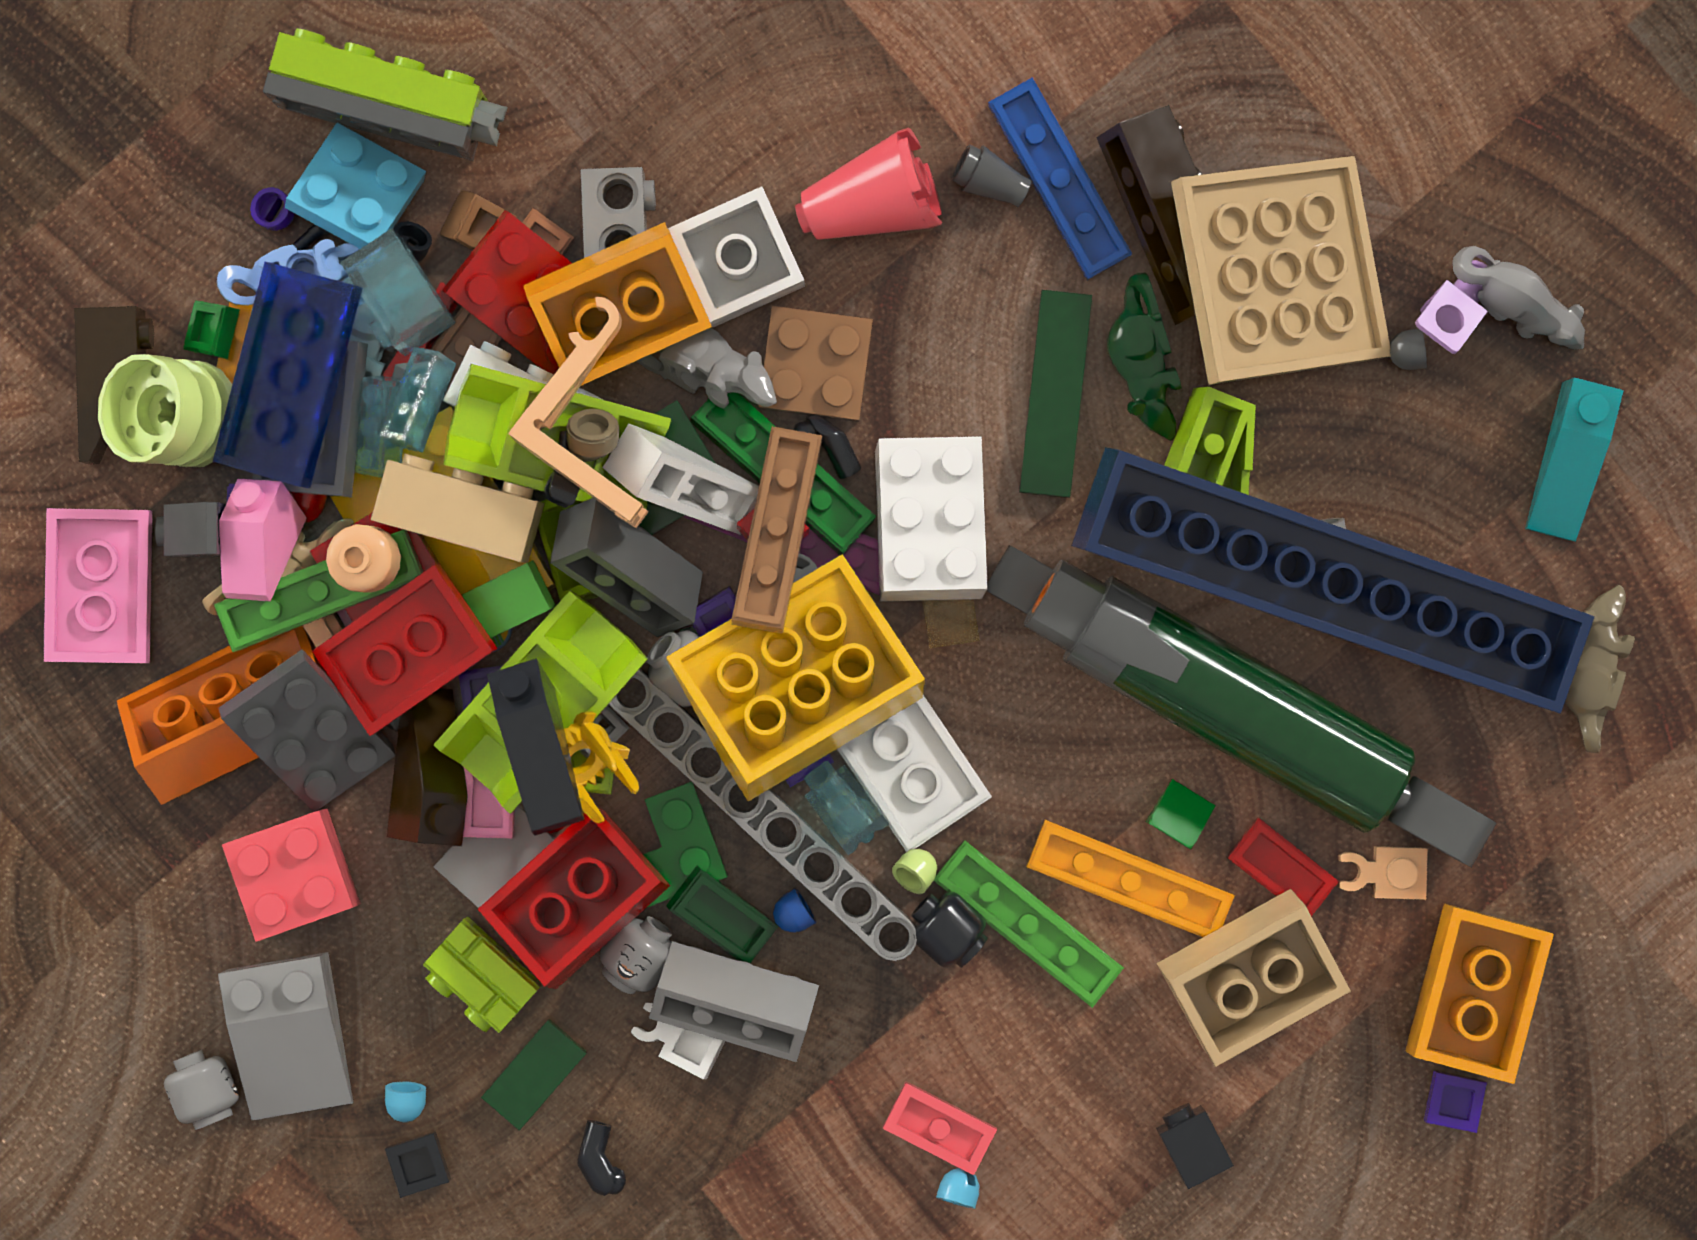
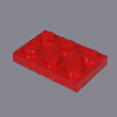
(494, 281)
(404, 649)

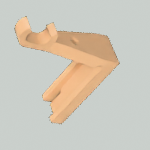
(551, 403)

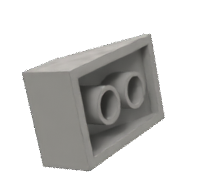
(286, 1035)

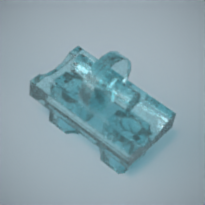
(843, 806)

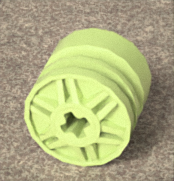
(163, 410)

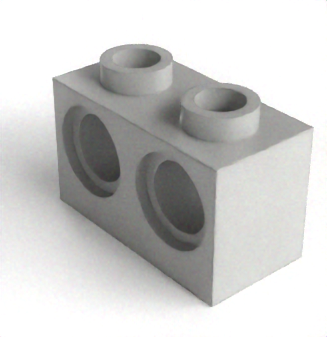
(605, 223)

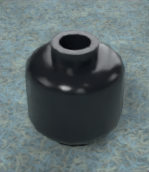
(949, 929)

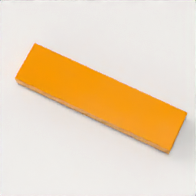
(1129, 880)

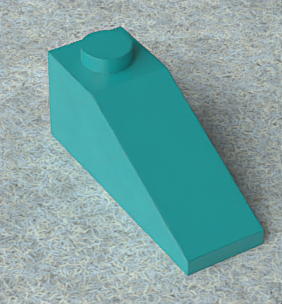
(1573, 457)

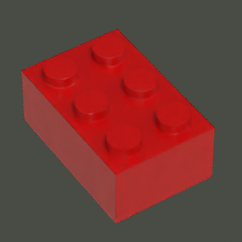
(573, 898)

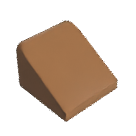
(470, 219)

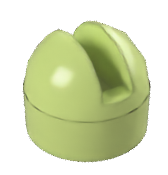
(915, 870)

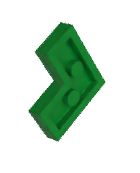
(683, 837)

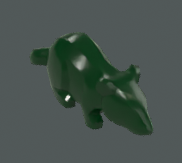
(1137, 352)

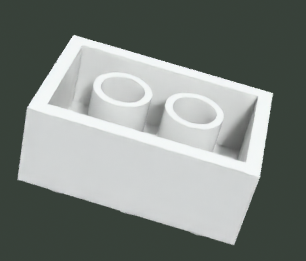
(930, 518)

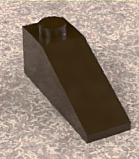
(101, 341)
(427, 785)

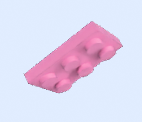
(98, 585)

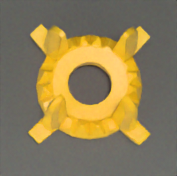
(603, 755)

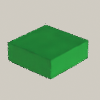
(211, 329)

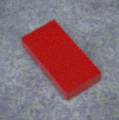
(1281, 866)

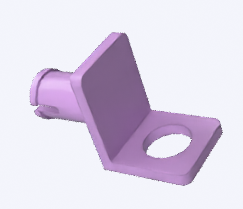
(1454, 310)

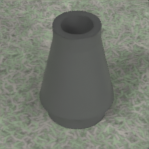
(988, 176)

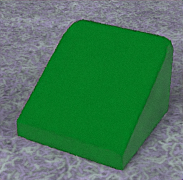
(1180, 814)

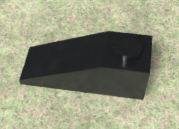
(536, 745)

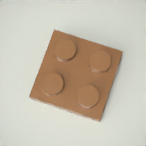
(817, 362)

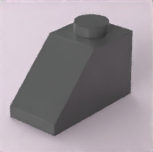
(190, 529)

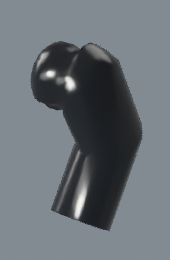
(594, 1164)

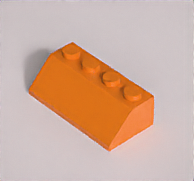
(177, 721)

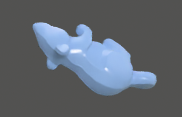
(320, 260)

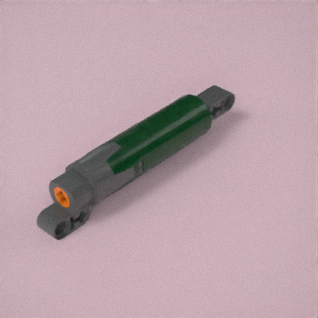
(1235, 703)

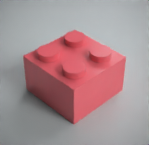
(291, 874)

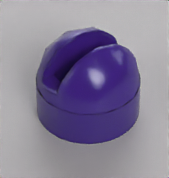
(265, 207)

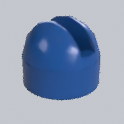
(793, 912)

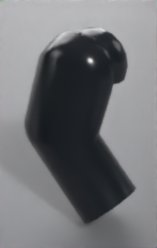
(835, 444)

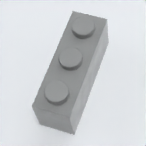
(734, 1001)

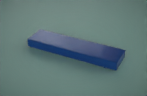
(1059, 178)

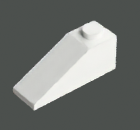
(680, 479)

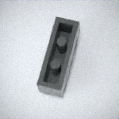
(626, 567)

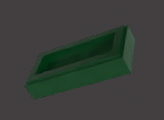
(722, 915)
(534, 1074)

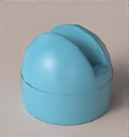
(405, 1100)
(959, 1188)

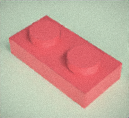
(939, 1128)

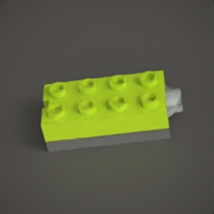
(381, 96)

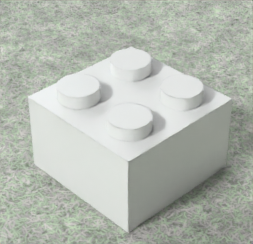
(737, 257)

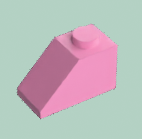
(257, 538)

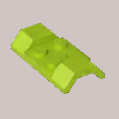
(491, 406)
(585, 662)

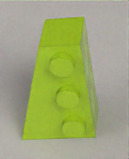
(1215, 439)

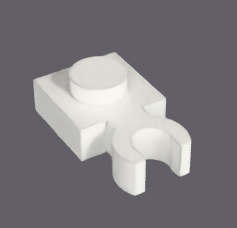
(683, 1047)

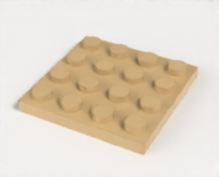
(1281, 269)

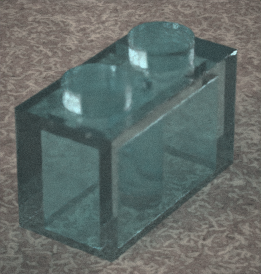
(397, 293)

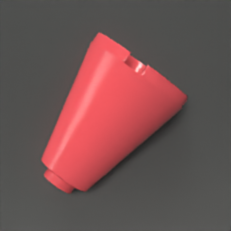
(873, 193)

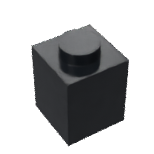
(1193, 1144)

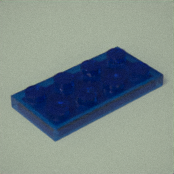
(287, 374)

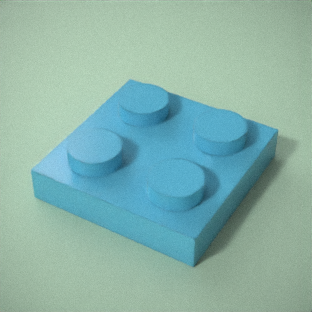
(354, 187)

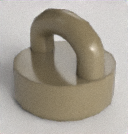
(592, 434)

